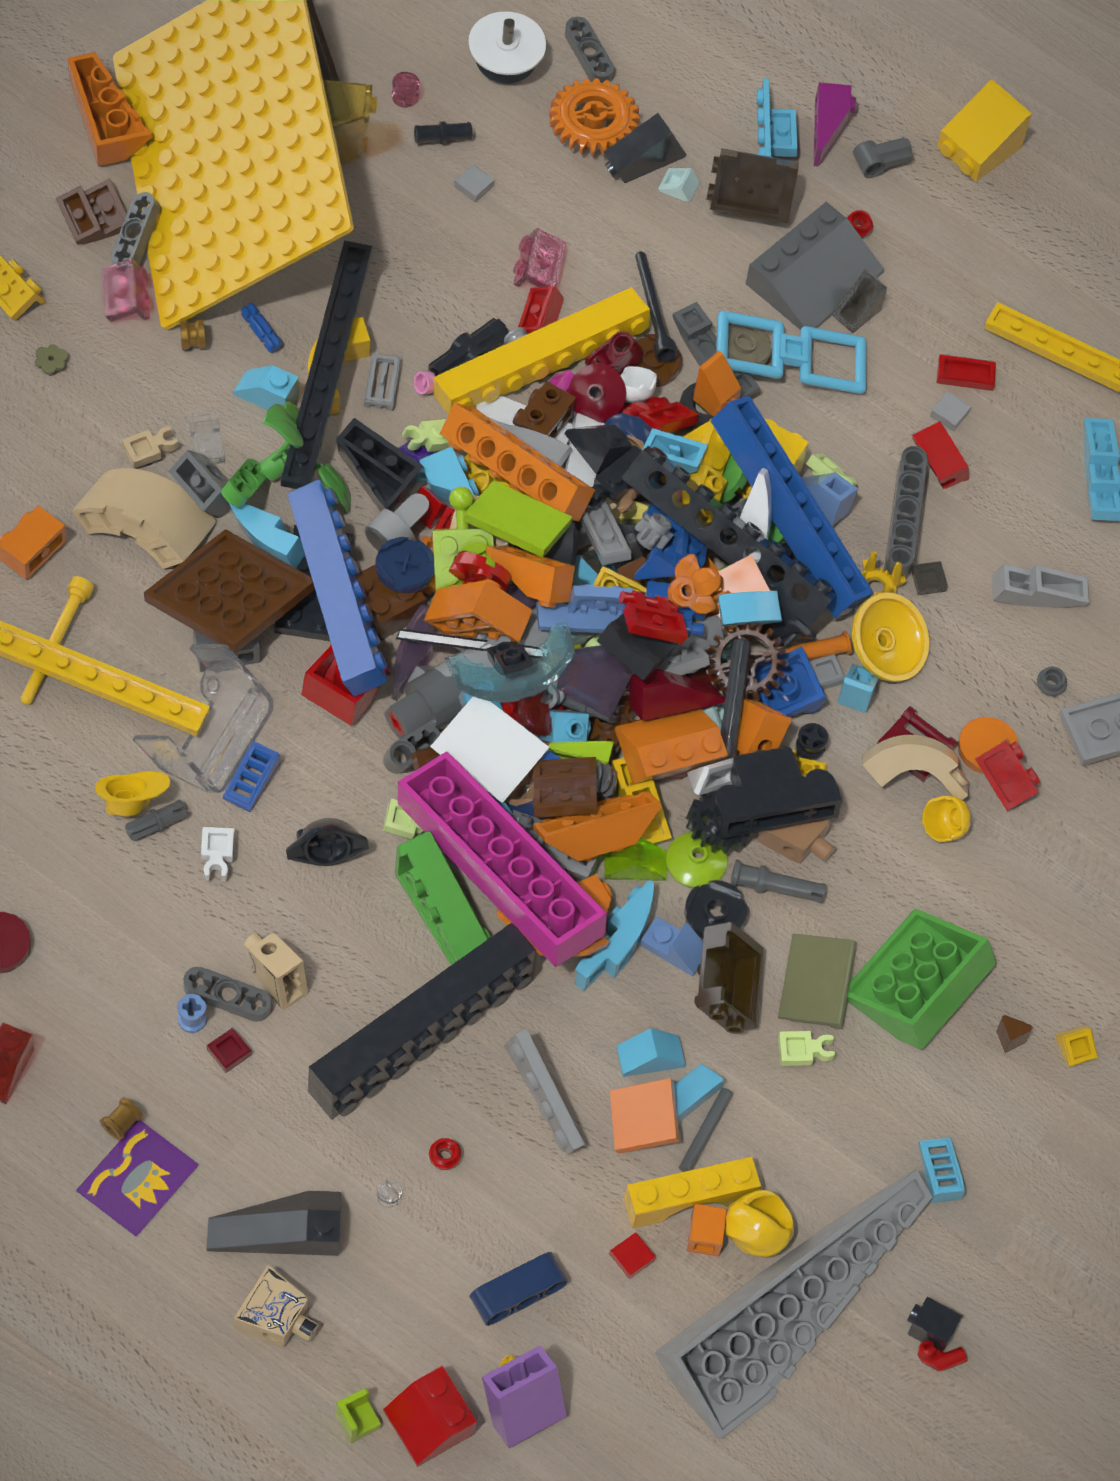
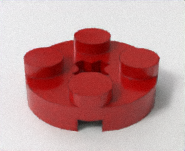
(473, 568)

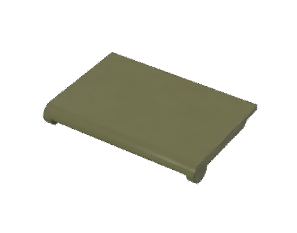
(817, 980)

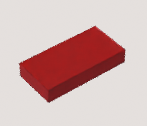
(966, 372)

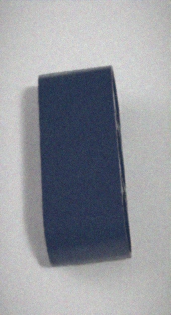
(518, 1288)

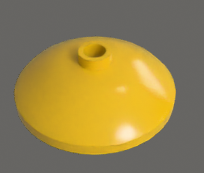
(901, 636)

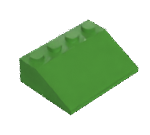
(920, 977)

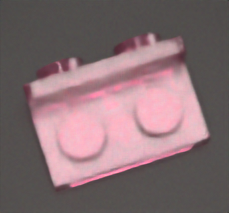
(539, 259)
(125, 290)

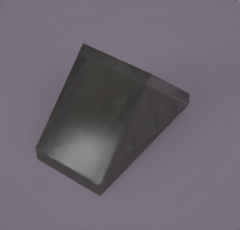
(861, 302)

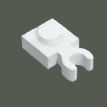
(217, 849)

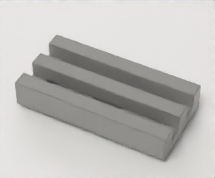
(379, 401)

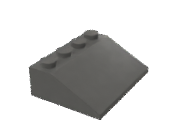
(812, 267)

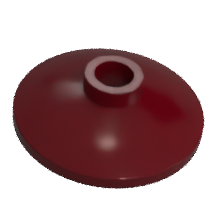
(612, 392)

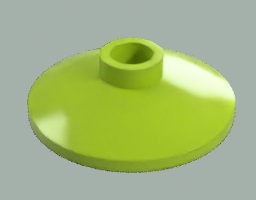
(691, 870)

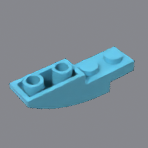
(624, 934)

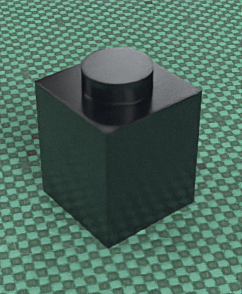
(933, 1323)

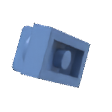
(673, 945)

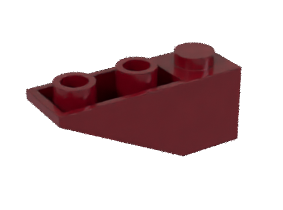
(669, 694)

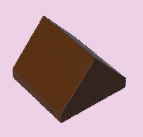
(628, 570)
(1012, 1033)

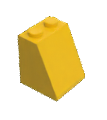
(985, 131)

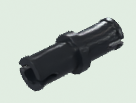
(442, 132)

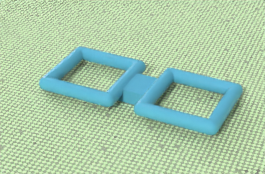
(793, 351)

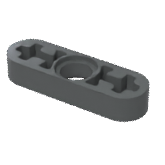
(589, 39)
(135, 219)
(251, 993)

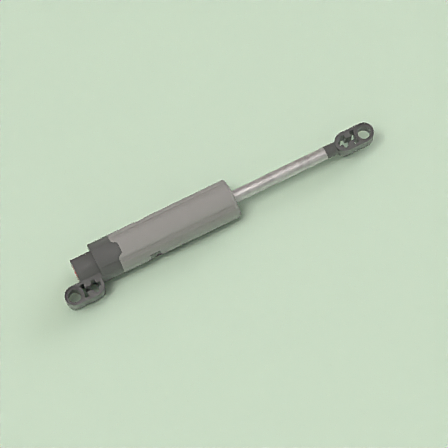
(435, 700)

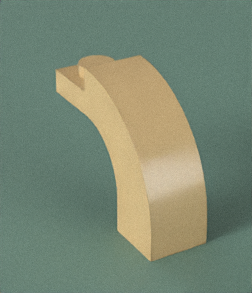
(915, 753)

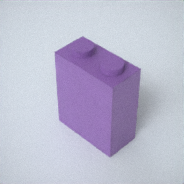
(524, 1396)

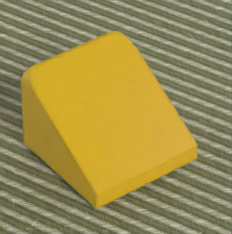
(1077, 1045)

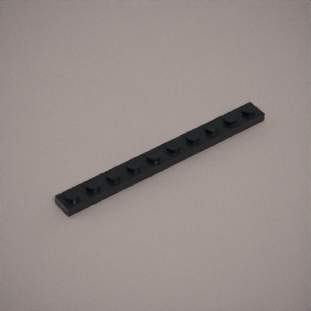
(327, 363)

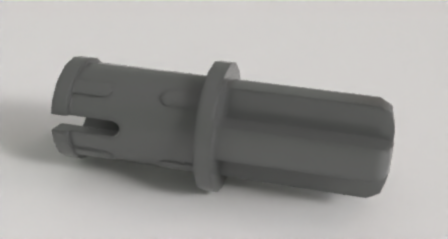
(155, 820)

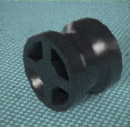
(811, 734)

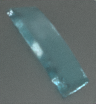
(491, 686)

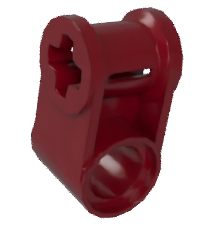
(611, 352)

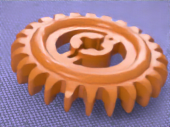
(588, 125)

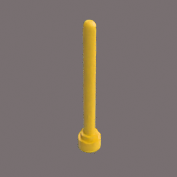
(78, 591)

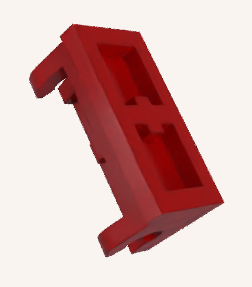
(942, 455)

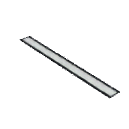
(452, 641)

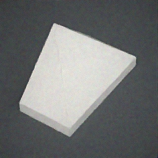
(710, 777)

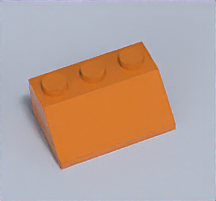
(670, 745)

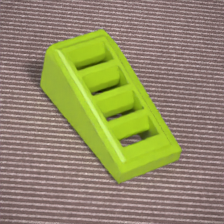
(600, 749)

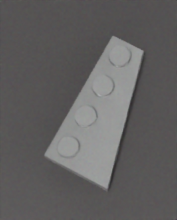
(537, 1078)

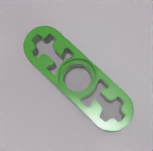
(243, 483)

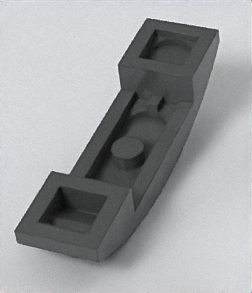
(699, 338)

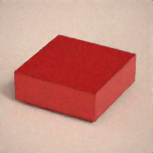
(632, 1255)

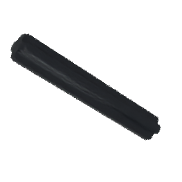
(735, 695)

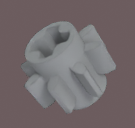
(653, 531)

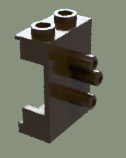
(753, 185)
(730, 977)

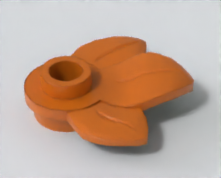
(697, 583)

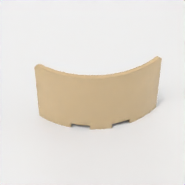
(147, 508)

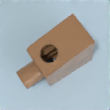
(799, 841)

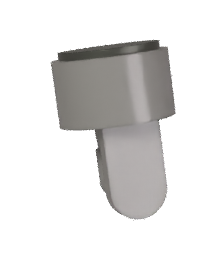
(396, 524)

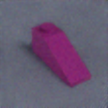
(831, 116)

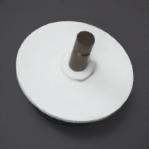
(507, 46)

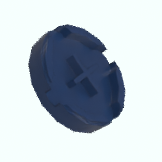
(405, 565)

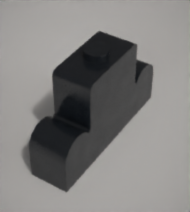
(773, 794)

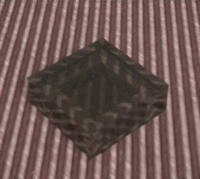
(929, 578)

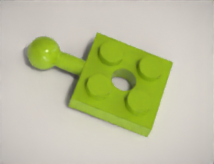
(450, 542)

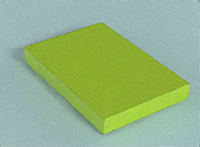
(517, 519)

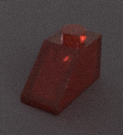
(15, 1052)

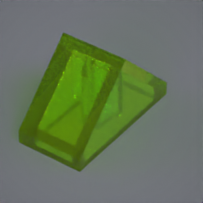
(636, 862)

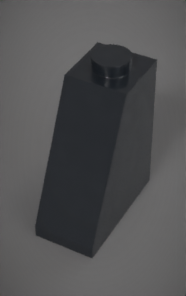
(643, 150)

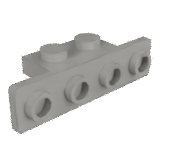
(690, 655)

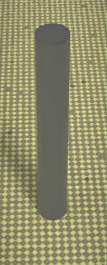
(706, 1130)

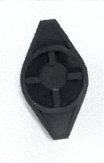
(789, 629)
(326, 843)

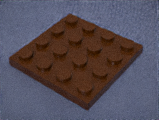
(230, 590)

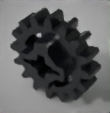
(704, 827)

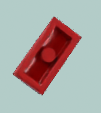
(541, 308)

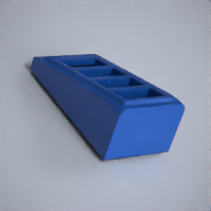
(261, 759)

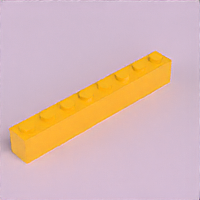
(541, 351)

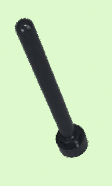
(664, 347)

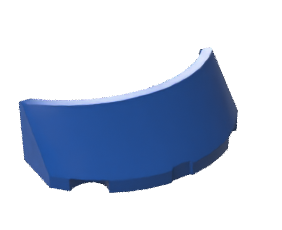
(663, 562)

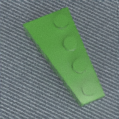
(438, 897)

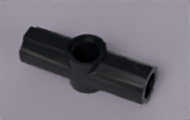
(471, 346)

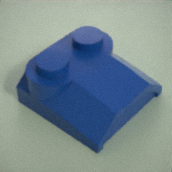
(797, 690)

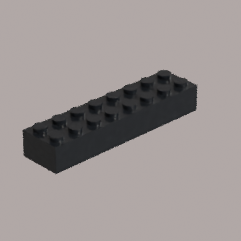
(421, 1022)

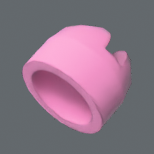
(424, 382)

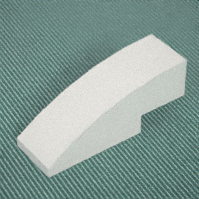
(759, 508)

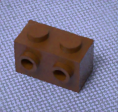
(546, 410)

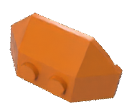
(615, 826)

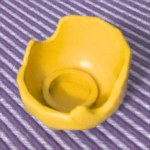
(946, 818)

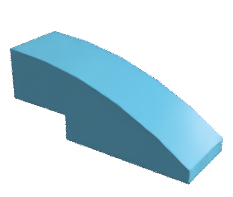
(269, 534)

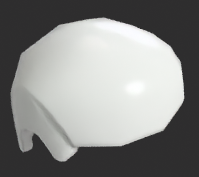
(639, 384)

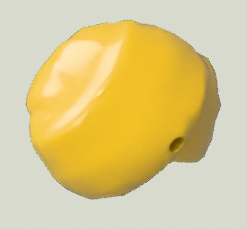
(759, 1224)

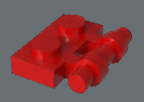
(662, 415)
(653, 617)

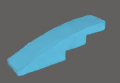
(1102, 469)

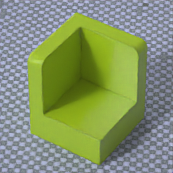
(357, 1415)

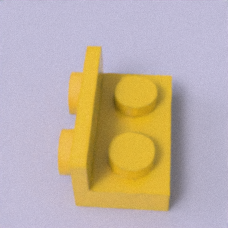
(15, 290)

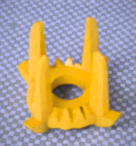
(890, 582)

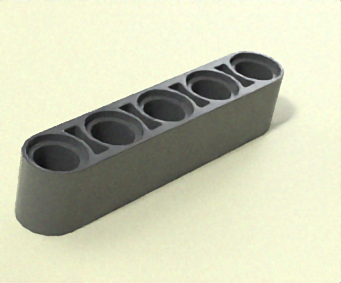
(908, 502)

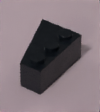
(379, 466)

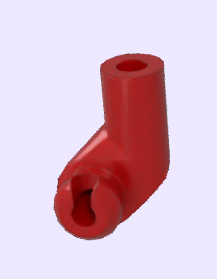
(938, 1359)

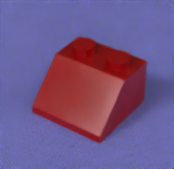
(325, 688)
(430, 1416)

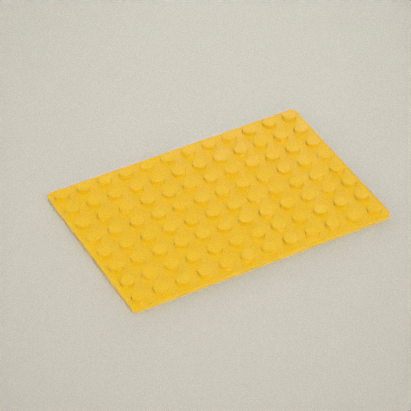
(234, 151)

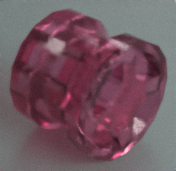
(402, 96)

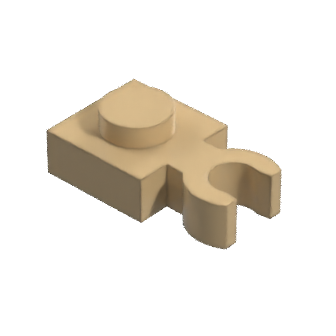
(145, 448)

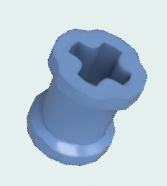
(193, 1023)

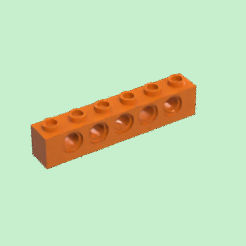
(500, 449)

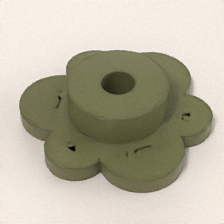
(51, 358)

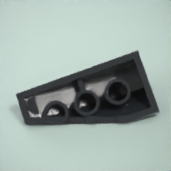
(289, 1225)

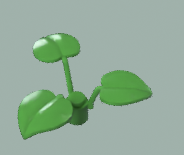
(284, 422)

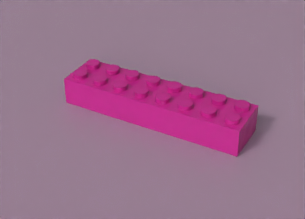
(502, 859)

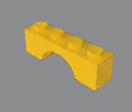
(661, 1197)

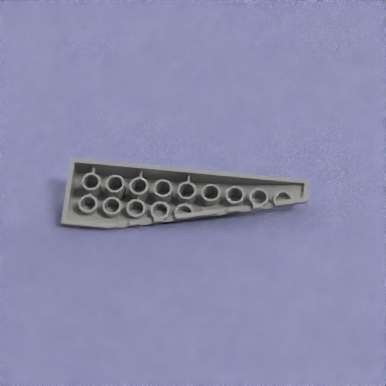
(761, 1331)

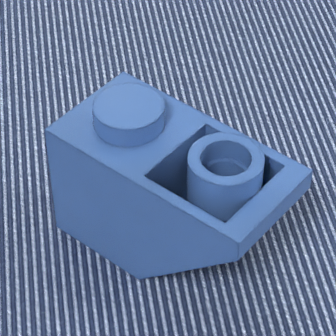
(832, 494)

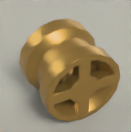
(192, 334)

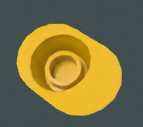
(132, 792)

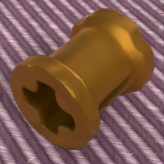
(121, 1118)

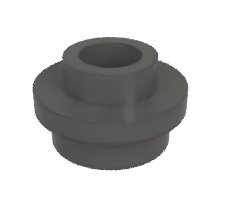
(1054, 674)

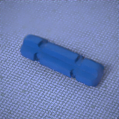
(261, 328)

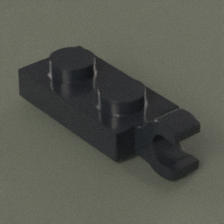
(609, 481)

